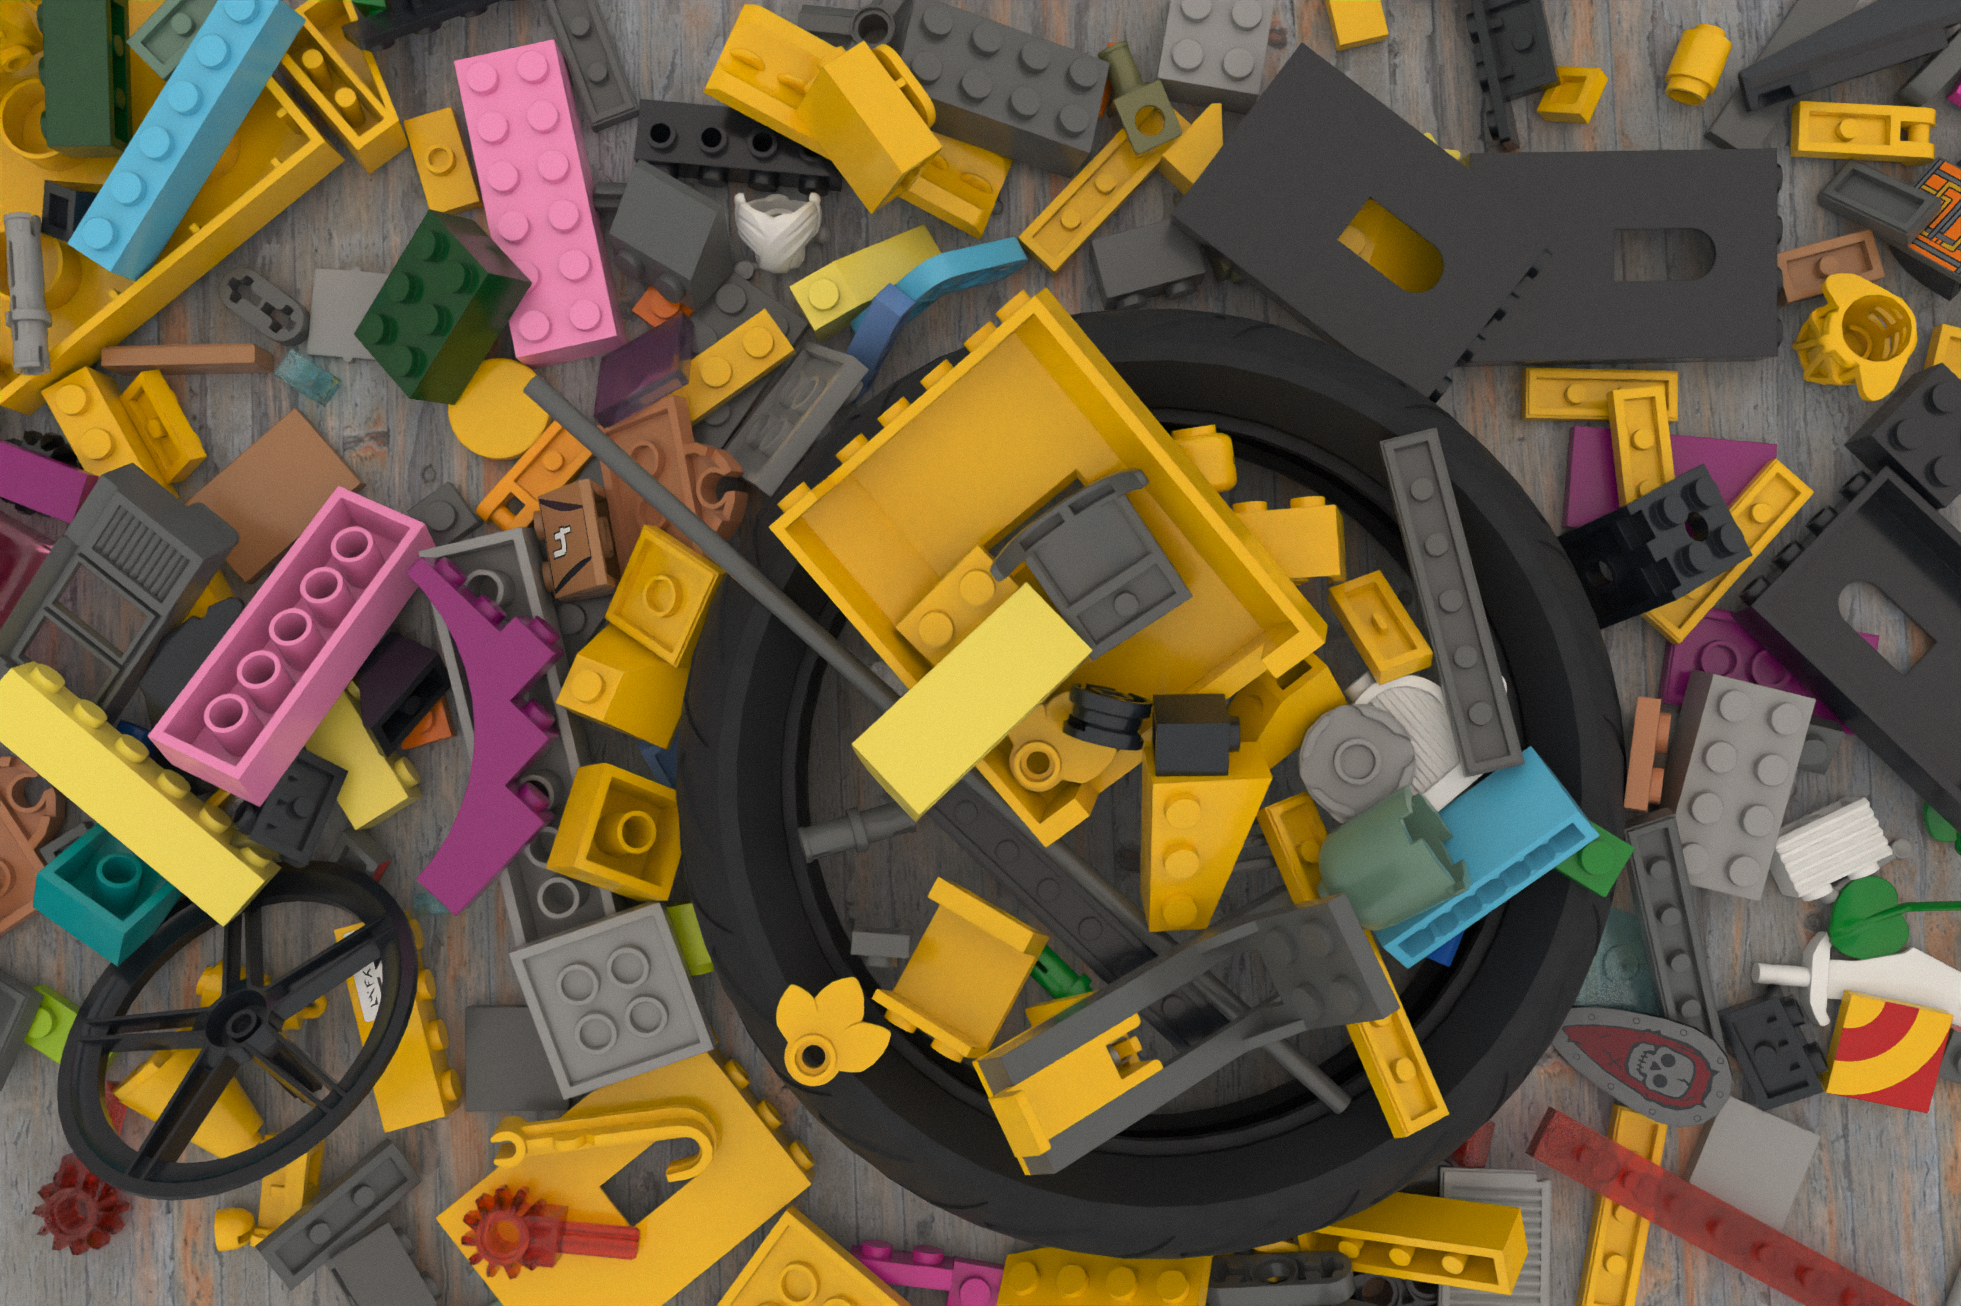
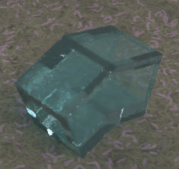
(308, 377)

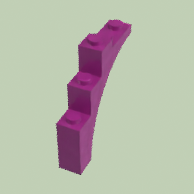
(509, 735)

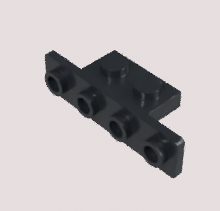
(408, 17)
(1515, 58)

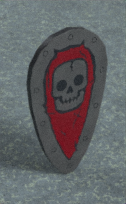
(1648, 1062)

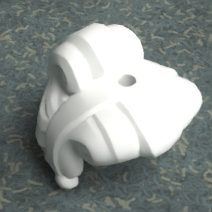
(777, 228)

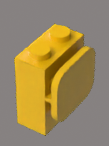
(871, 121)

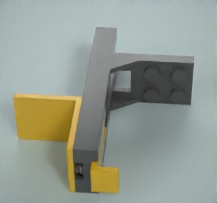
(1078, 1072)

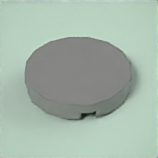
(1355, 758)

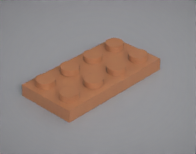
(1649, 738)

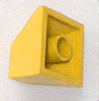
(626, 688)

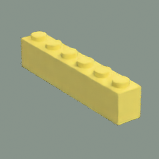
(129, 792)

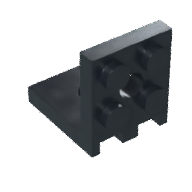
(1651, 550)

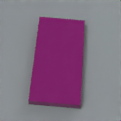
(1592, 475)
(1727, 649)

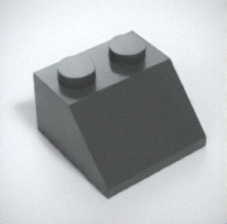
(671, 237)

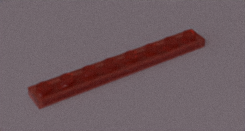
(1700, 1217)

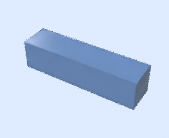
(879, 332)

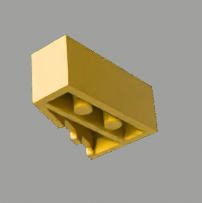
(343, 84)

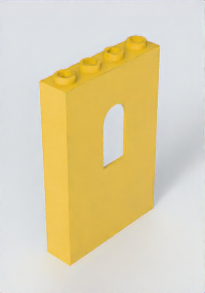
(741, 1189)

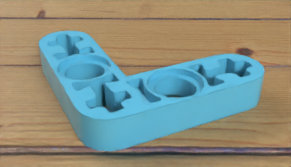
(956, 272)

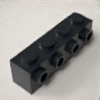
(726, 147)

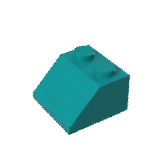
(104, 895)

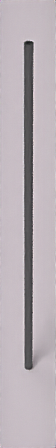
(885, 697)

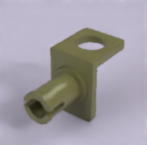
(1133, 96)

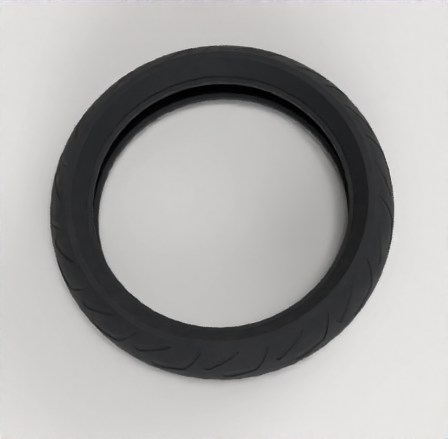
(1228, 1171)

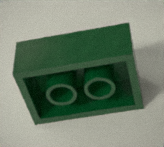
(442, 308)

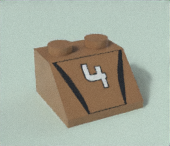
(578, 542)

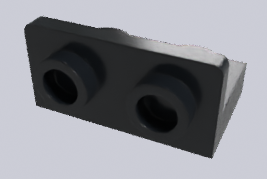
(293, 812)
(1774, 1049)

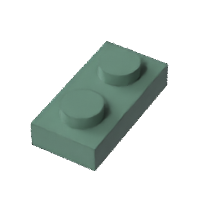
(169, 33)

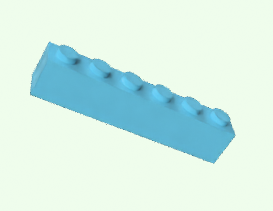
(185, 134)

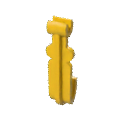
(611, 1130)

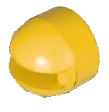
(233, 1228)

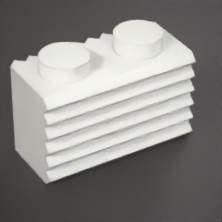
(1828, 846)

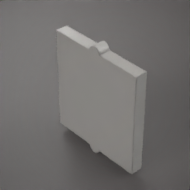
(338, 308)

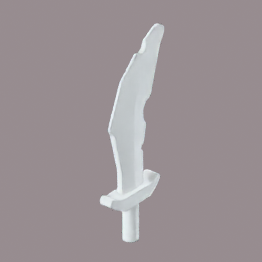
(1899, 976)

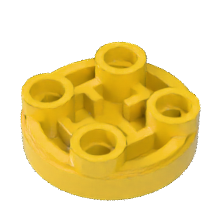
(495, 413)

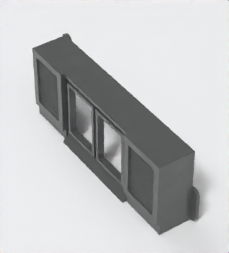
(144, 549)

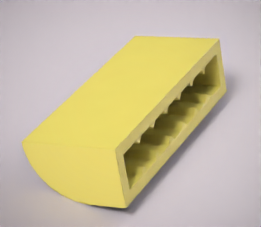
(970, 701)

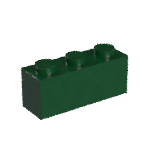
(86, 77)

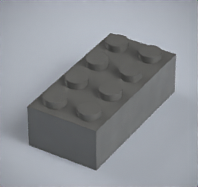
(1004, 86)

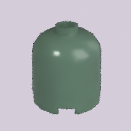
(1392, 861)

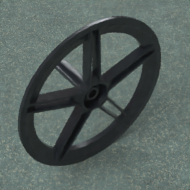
(232, 1031)

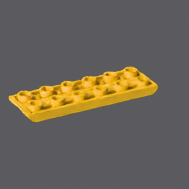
(765, 77)

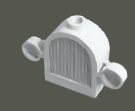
(1422, 711)

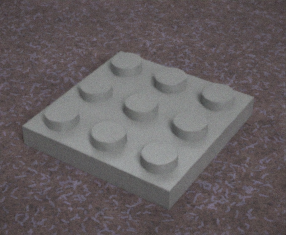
(794, 414)
(612, 998)

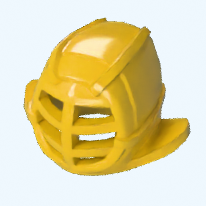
(1849, 344)

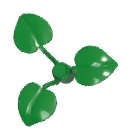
(1867, 913)

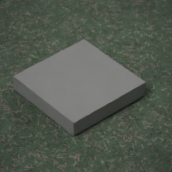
(1752, 1161)

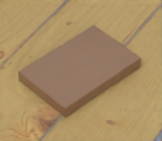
(276, 492)

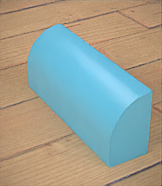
(1509, 836)

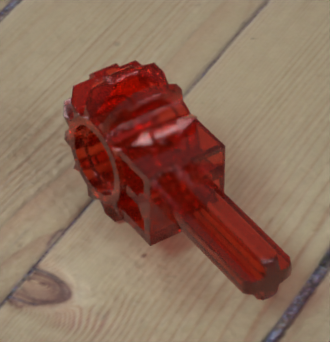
(77, 1182)
(542, 1234)

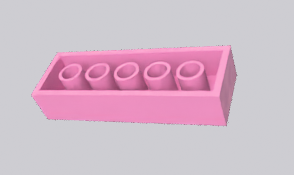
(541, 201)
(294, 647)

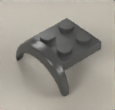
(1098, 562)

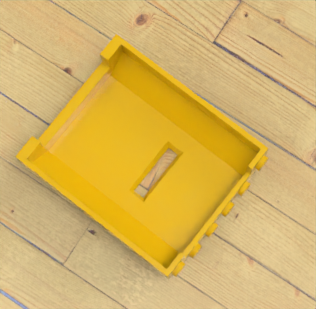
(983, 457)

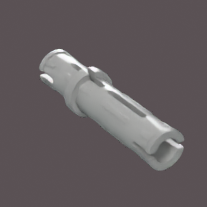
(27, 300)

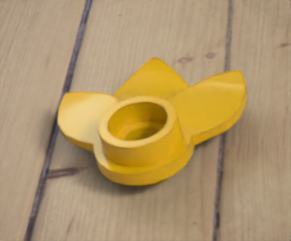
(1068, 756)
(832, 1023)

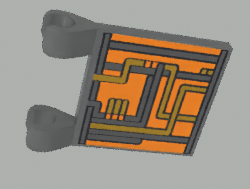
(1941, 239)

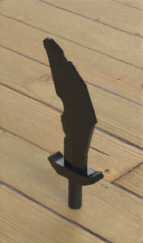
(176, 663)

